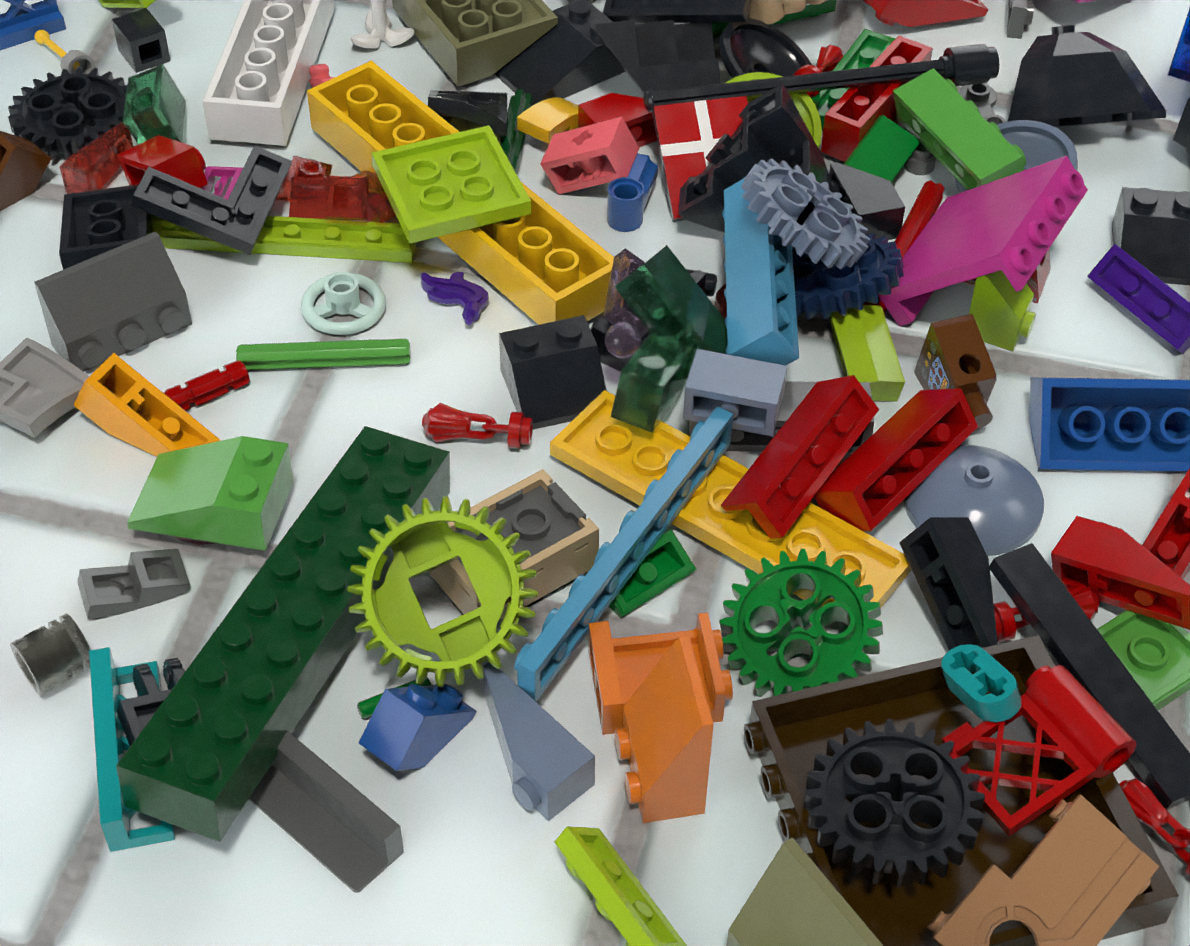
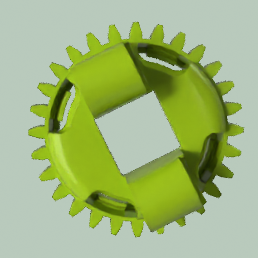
(423, 545)

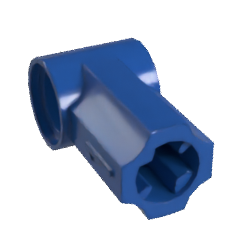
(630, 194)

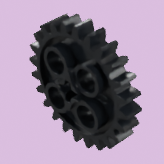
(68, 110)
(894, 802)

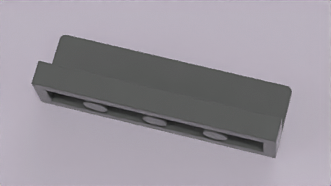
(327, 815)

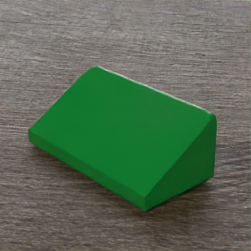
(883, 149)
(658, 571)

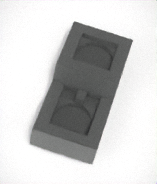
(142, 583)

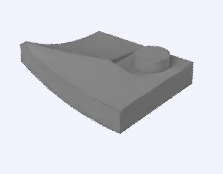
(37, 387)

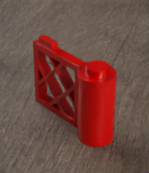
(1071, 724)

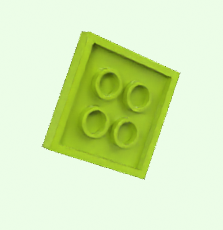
(450, 184)

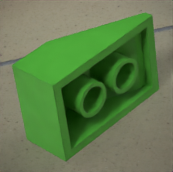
(217, 492)

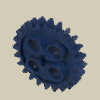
(836, 289)

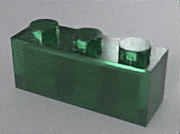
(674, 304)

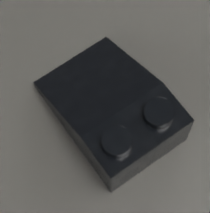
(564, 58)
(99, 222)

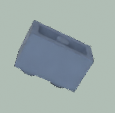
(738, 384)

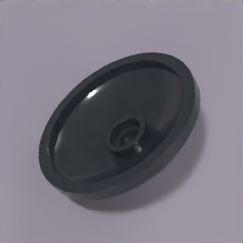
(759, 48)

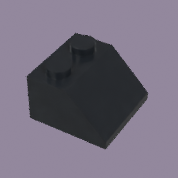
(1155, 231)
(551, 370)

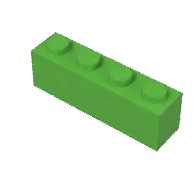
(956, 131)

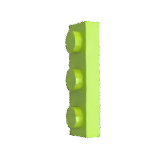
(615, 888)

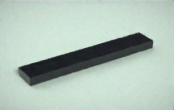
(1083, 651)

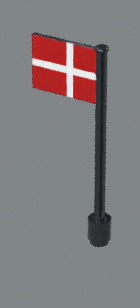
(696, 117)

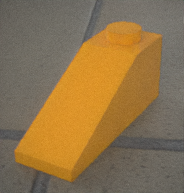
(137, 410)

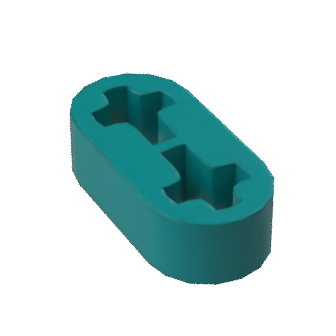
(972, 688)

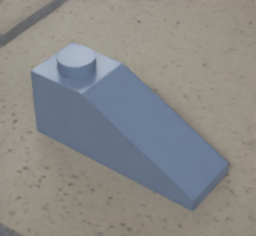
(541, 756)

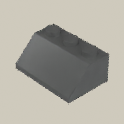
(113, 302)

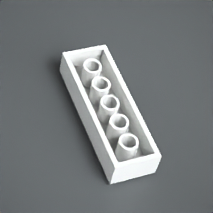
(265, 70)

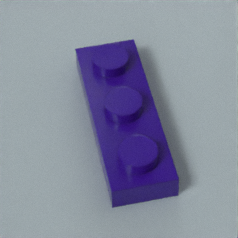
(1144, 296)

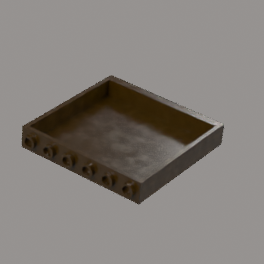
(798, 724)

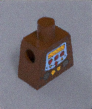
(958, 358)

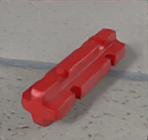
(209, 385)

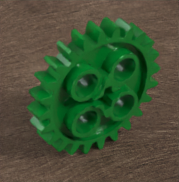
(769, 598)

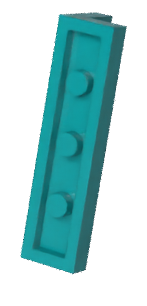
(110, 750)

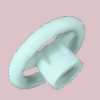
(343, 298)

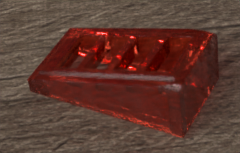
(96, 163)

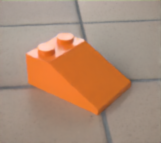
(668, 738)

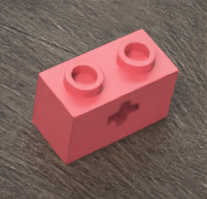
(590, 155)

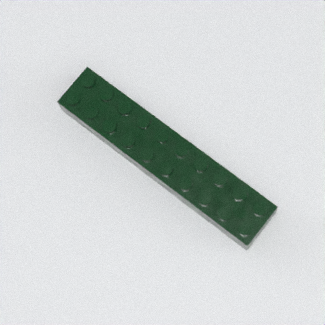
(276, 642)

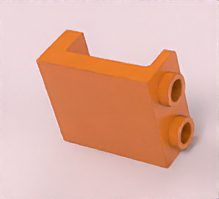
(625, 662)

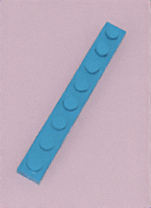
(618, 560)

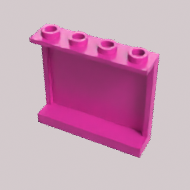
(986, 231)

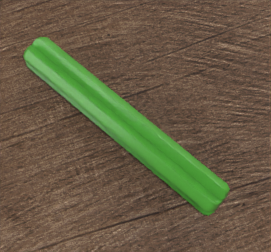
(324, 354)

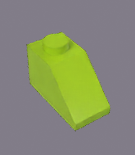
(1002, 311)

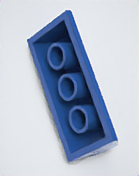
(1110, 423)

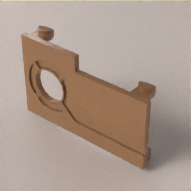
(1063, 891)

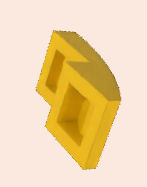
(548, 118)

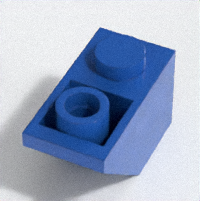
(415, 724)

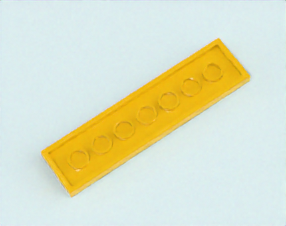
(631, 458)

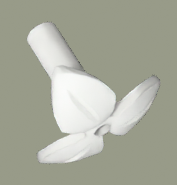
(380, 30)

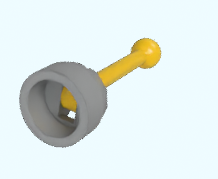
(69, 60)

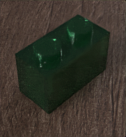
(154, 106)
(651, 382)

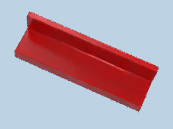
(803, 454)

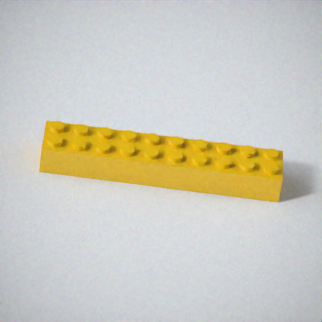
(531, 259)

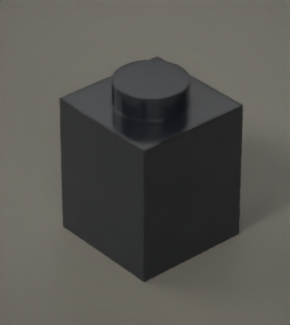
(141, 40)

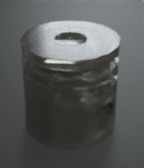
(52, 654)

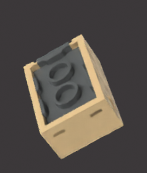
(549, 526)

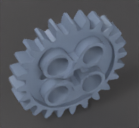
(827, 233)

